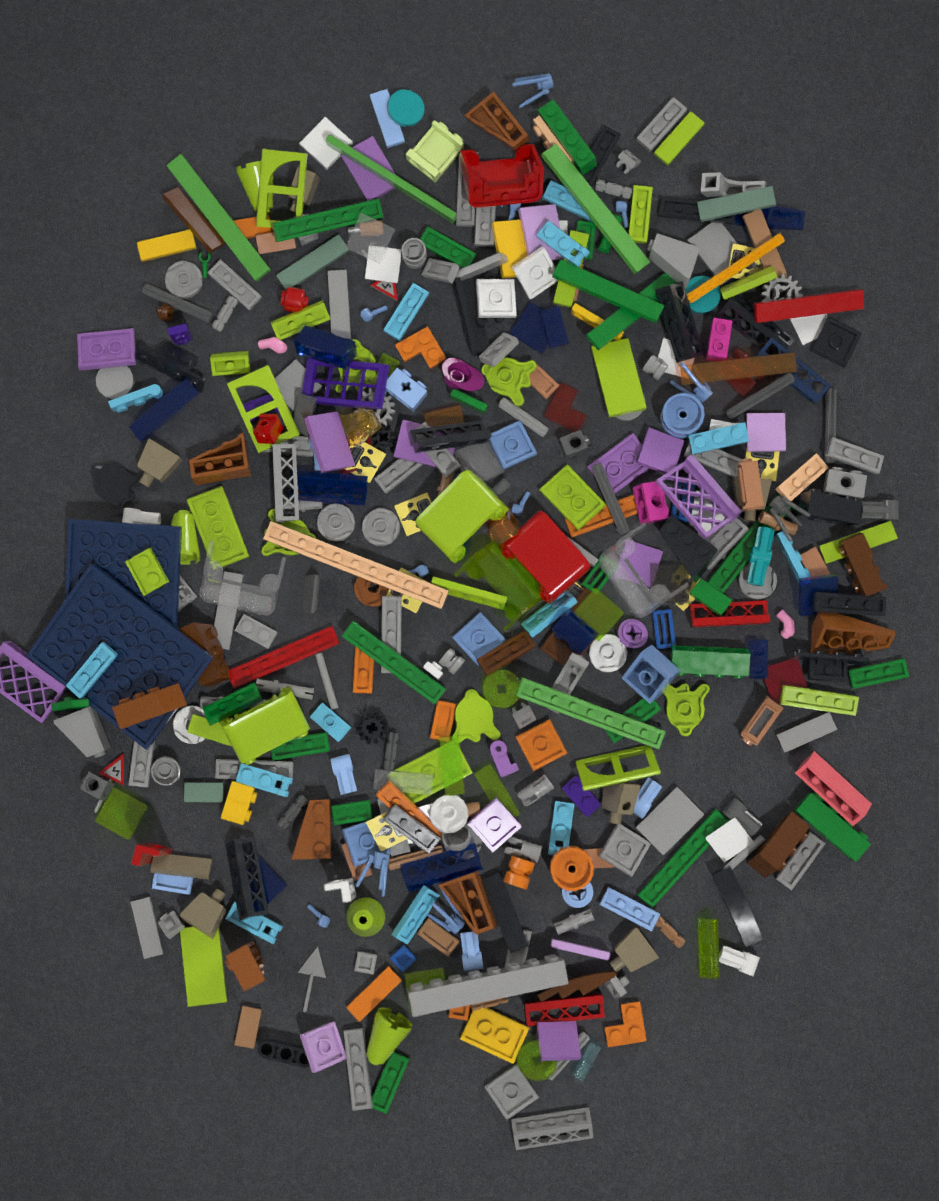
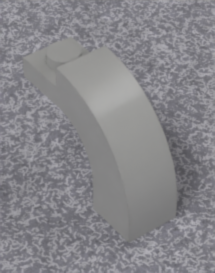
(716, 185)
(570, 674)

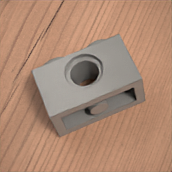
(856, 483)

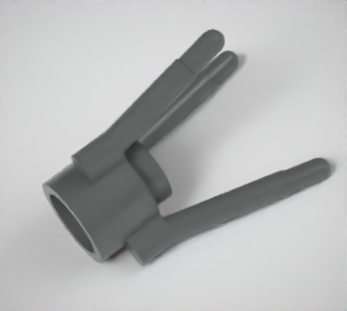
(780, 506)

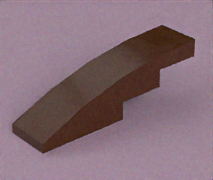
(583, 982)

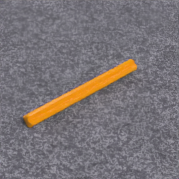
(735, 268)

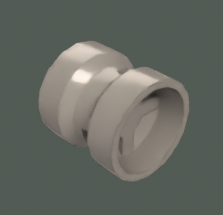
(653, 366)
(451, 661)

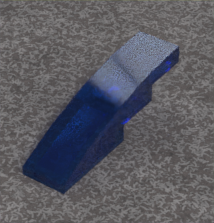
(778, 218)
(163, 410)

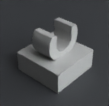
(629, 159)
(523, 716)
(171, 924)
(616, 986)

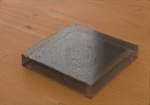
(672, 577)

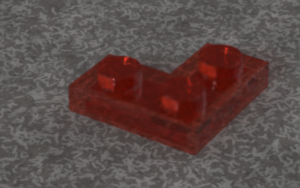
(560, 410)

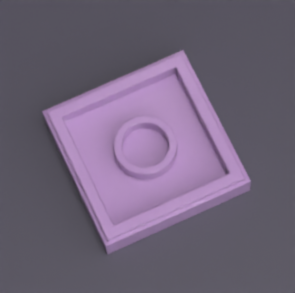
(766, 432)
(323, 1046)

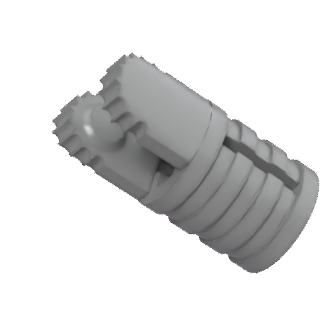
(535, 790)
(528, 850)

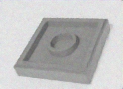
(291, 383)
(624, 850)
(511, 1091)

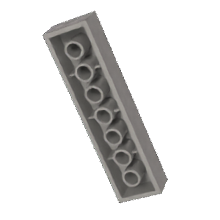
(487, 985)

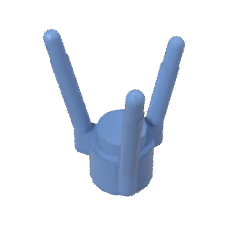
(542, 82)
(702, 391)
(381, 862)
(452, 922)

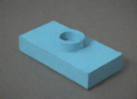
(330, 722)

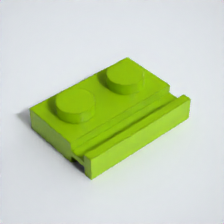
(147, 571)

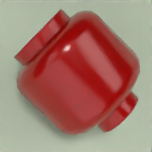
(294, 299)

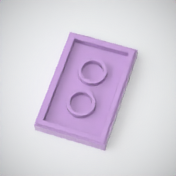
(532, 222)

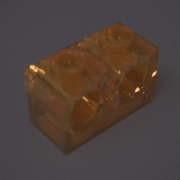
(503, 529)

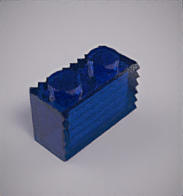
(574, 631)

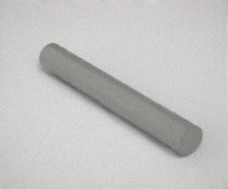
(326, 681)
(744, 853)

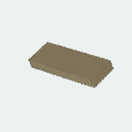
(182, 866)

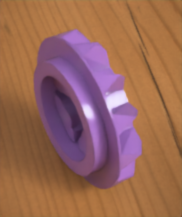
(638, 628)

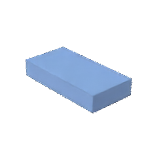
(173, 883)

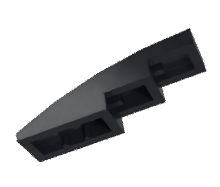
(737, 906)

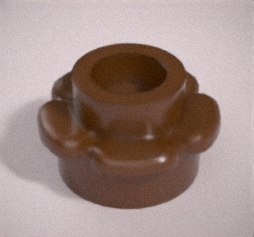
(165, 312)

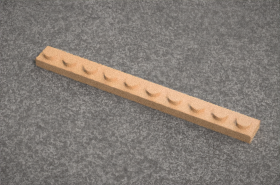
(356, 565)

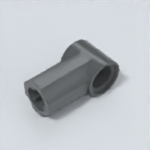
(885, 510)
(747, 820)

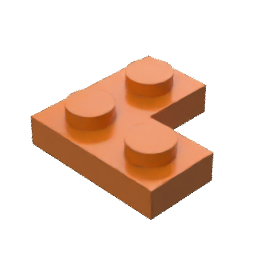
(421, 343)
(632, 1028)

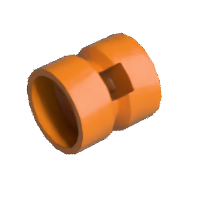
(519, 872)

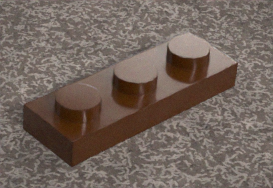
(506, 653)

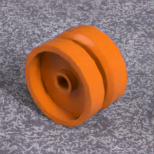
(575, 879)

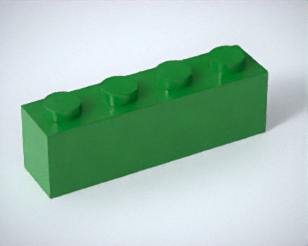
(568, 137)
(711, 661)
(832, 827)

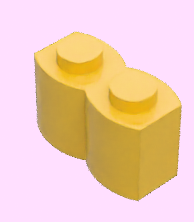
(238, 803)

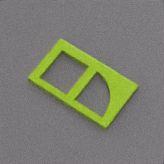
(270, 162)
(264, 379)
(593, 780)

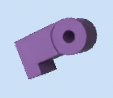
(498, 751)

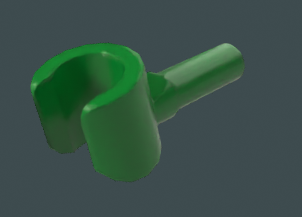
(204, 262)

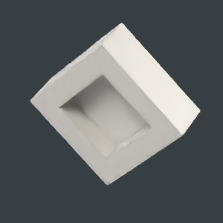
(434, 669)

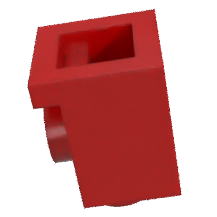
(268, 429)

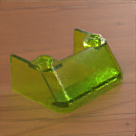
(507, 578)

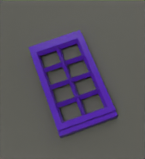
(380, 386)

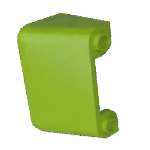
(460, 513)
(265, 726)

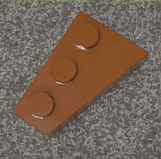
(497, 122)
(222, 463)
(315, 833)
(471, 901)
(246, 965)

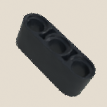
(277, 1056)

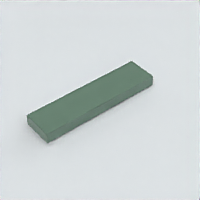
(736, 203)
(313, 262)

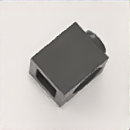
(568, 450)
(104, 787)

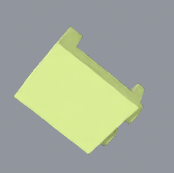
(435, 151)

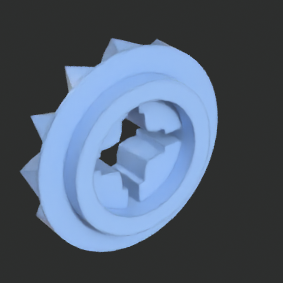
(574, 901)

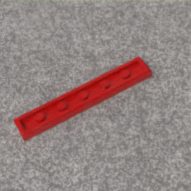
(808, 305)
(283, 657)

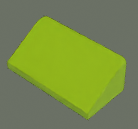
(230, 363)

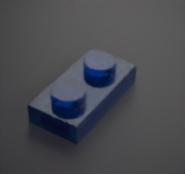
(554, 327)
(758, 659)

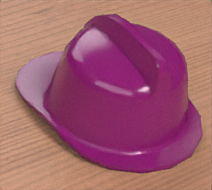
(461, 375)

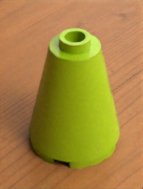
(250, 180)
(189, 541)
(371, 910)
(386, 1035)

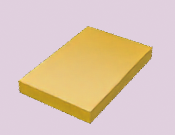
(510, 242)
(495, 1033)

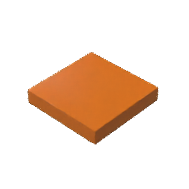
(541, 745)

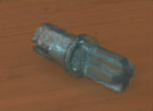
(586, 1061)

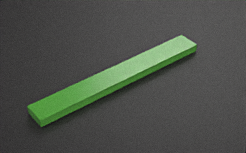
(391, 179)
(595, 208)
(218, 217)
(590, 713)

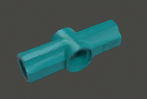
(760, 556)

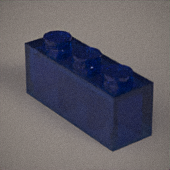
(325, 347)

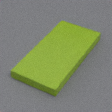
(619, 378)
(218, 524)
(431, 764)
(203, 967)

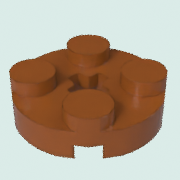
(367, 597)

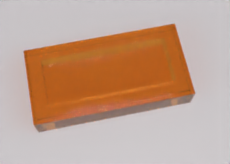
(444, 416)

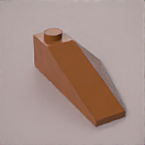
(845, 634)

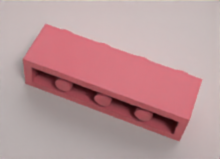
(833, 788)

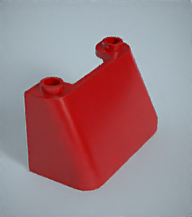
(503, 180)
(546, 556)

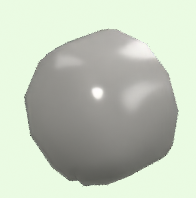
(165, 770)
(458, 840)

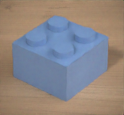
(650, 674)

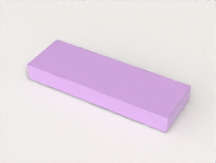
(580, 949)

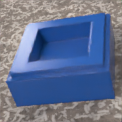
(403, 958)

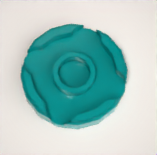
(405, 108)
(708, 301)

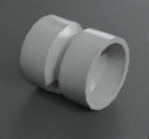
(414, 253)

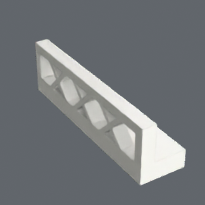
(347, 887)

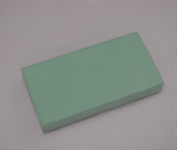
(203, 792)

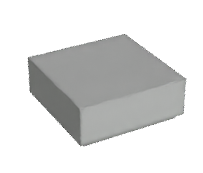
(365, 962)

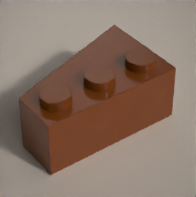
(148, 706)

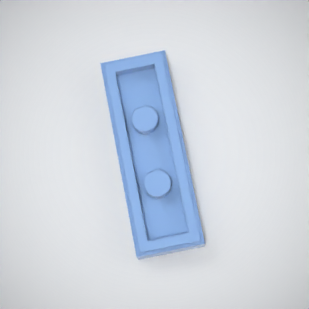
(390, 130)
(630, 909)

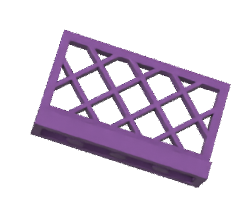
(708, 489)
(19, 656)

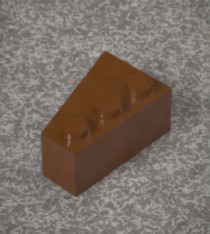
(861, 565)
(206, 637)
(779, 845)

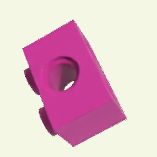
(718, 340)
(646, 510)

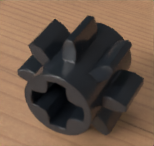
(384, 433)

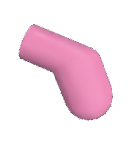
(274, 344)
(789, 628)

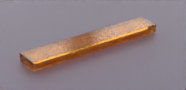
(740, 368)

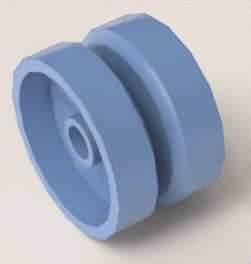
(682, 404)

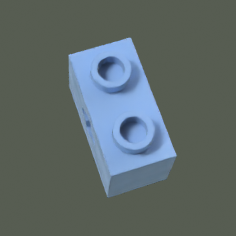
(411, 398)

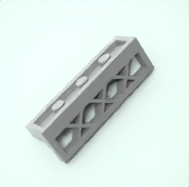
(280, 518)
(552, 1125)

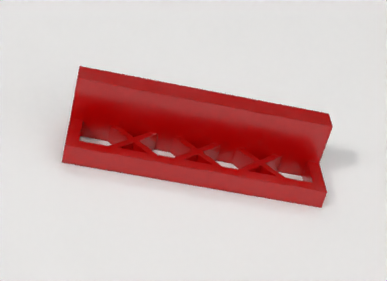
(732, 619)
(144, 853)
(566, 1002)

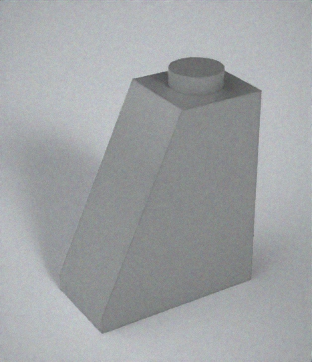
(674, 257)
(85, 731)

